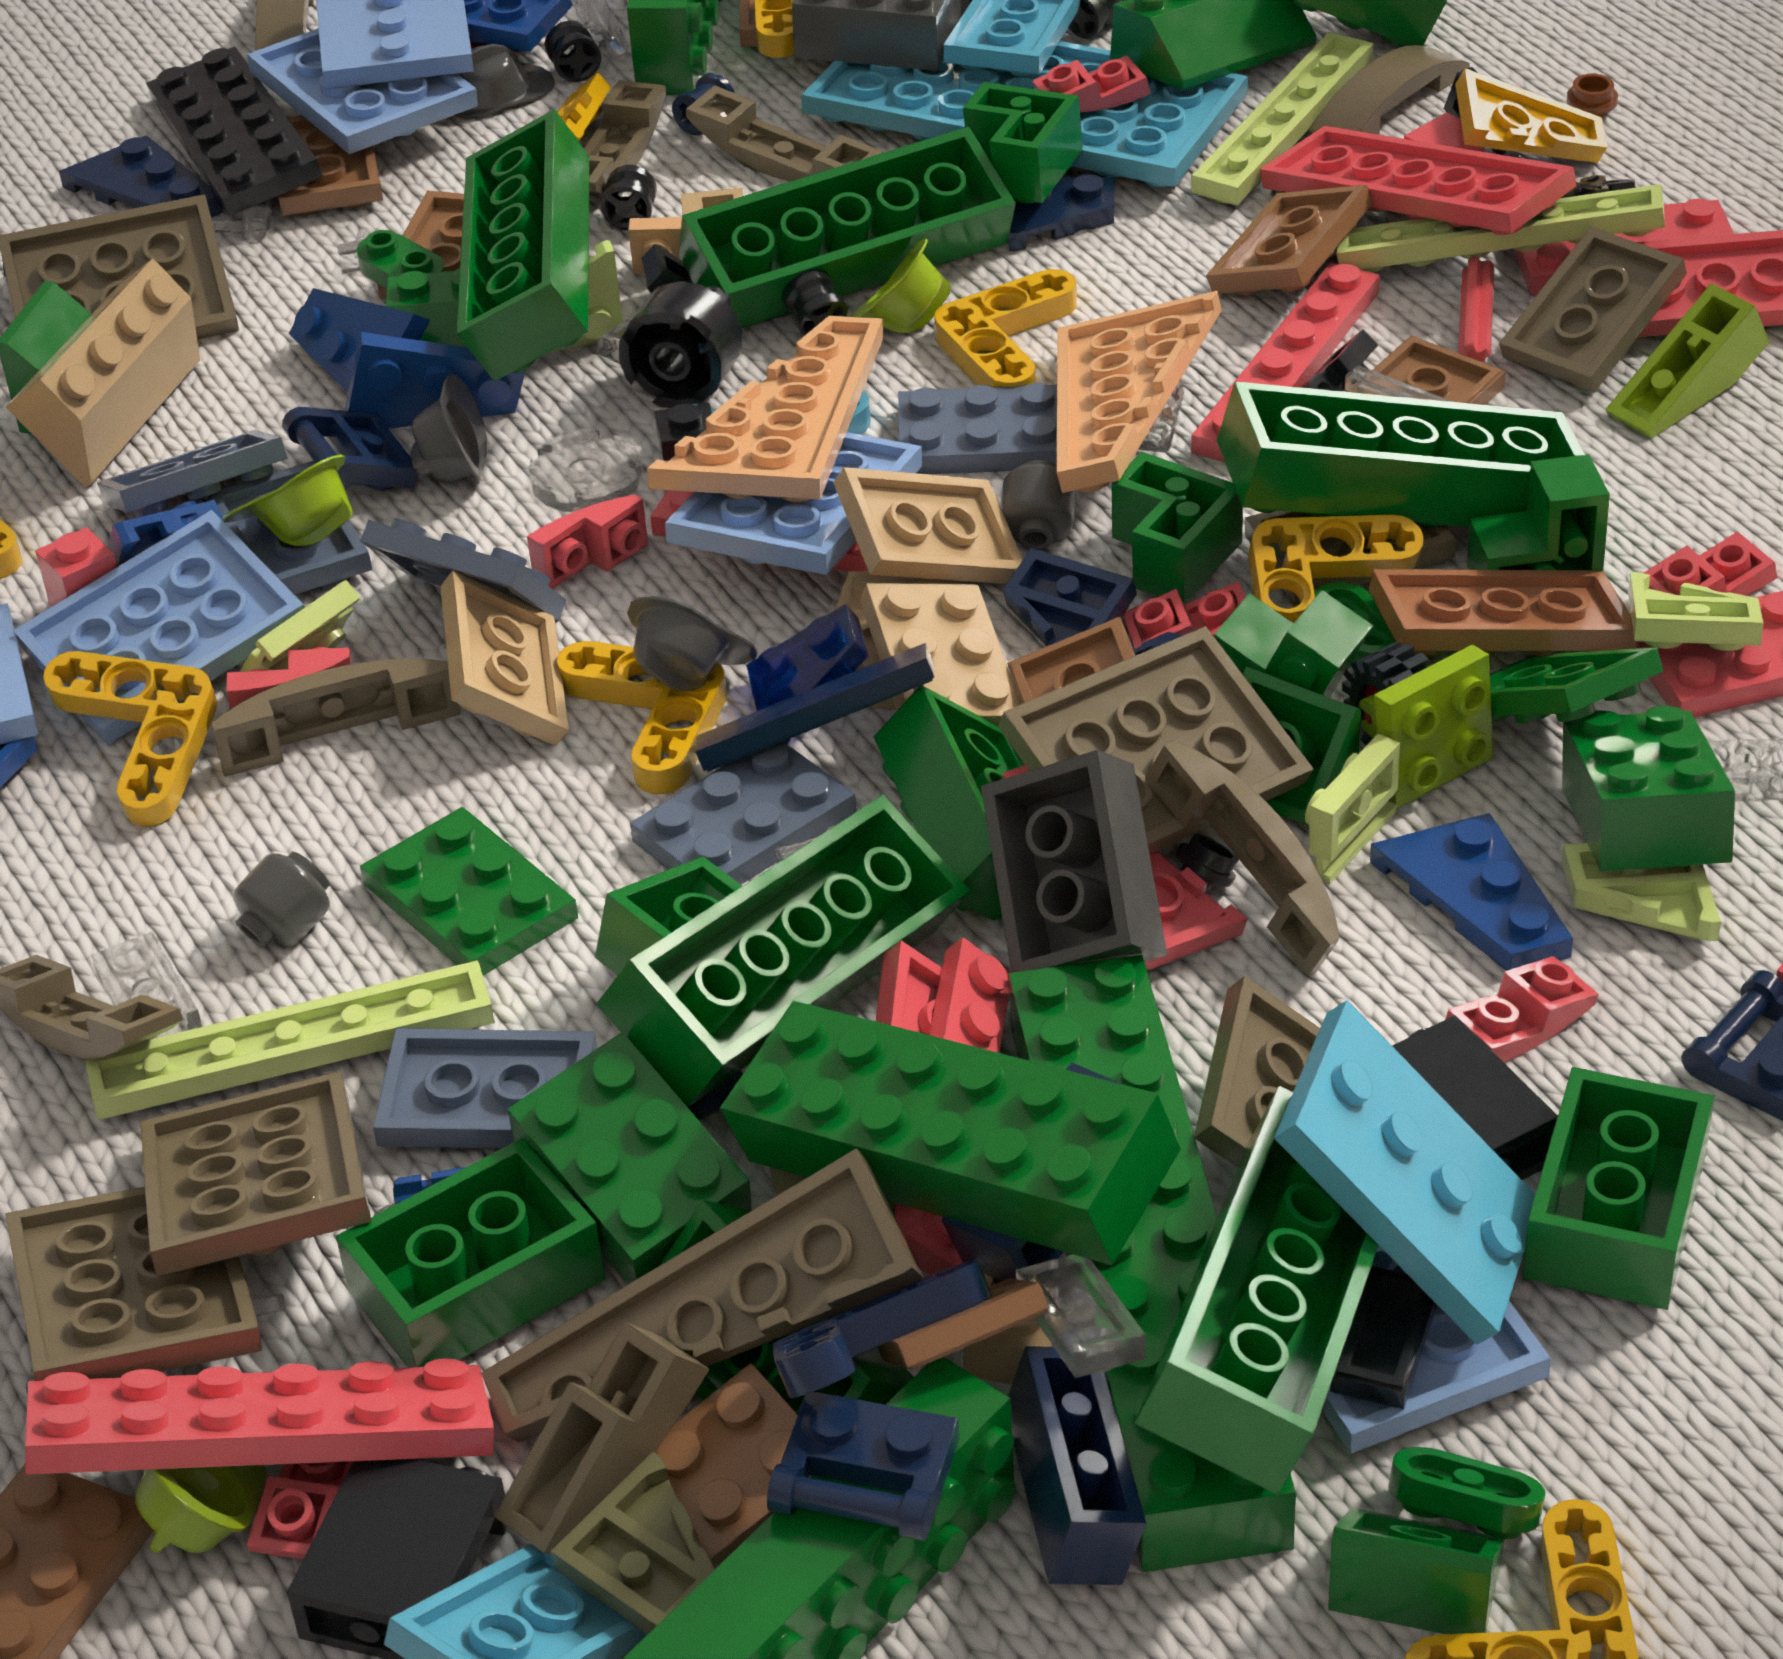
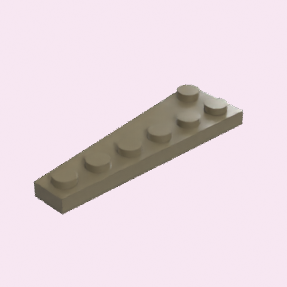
(751, 1282)

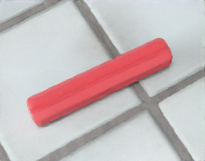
(1476, 309)

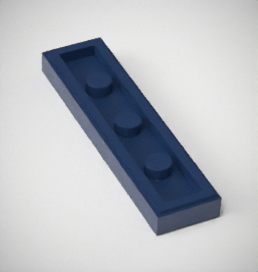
(815, 707)

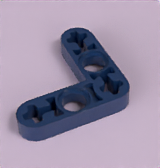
(825, 1349)

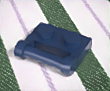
(368, 445)
(1760, 1075)
(869, 1448)

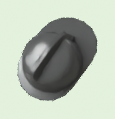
(503, 80)
(450, 435)
(681, 643)

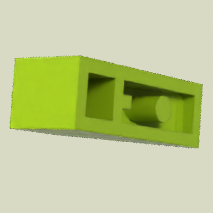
(1692, 363)

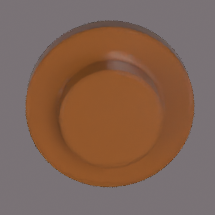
(1593, 94)

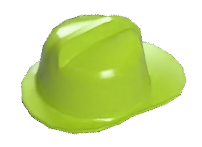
(909, 294)
(304, 507)
(199, 1505)

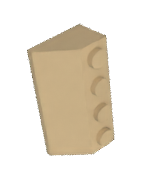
(111, 373)

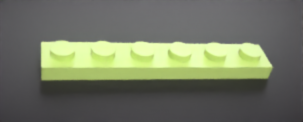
(1280, 118)
(1426, 240)
(286, 1039)

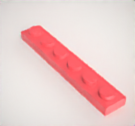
(1299, 342)
(972, 1012)

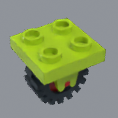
(1432, 711)

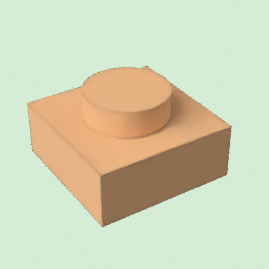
(649, 231)

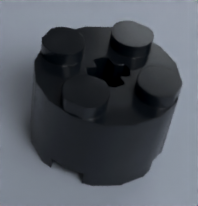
(681, 343)

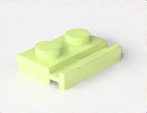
(312, 627)
(1353, 806)

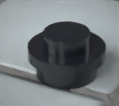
(1208, 860)

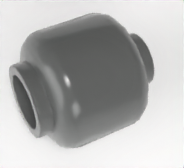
(1036, 506)
(281, 899)

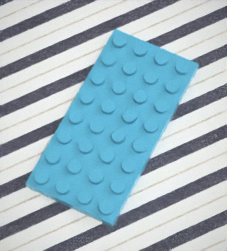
(1140, 140)

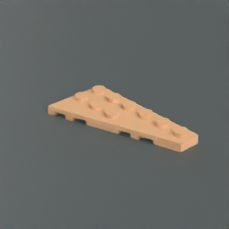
(1117, 381)
(782, 431)

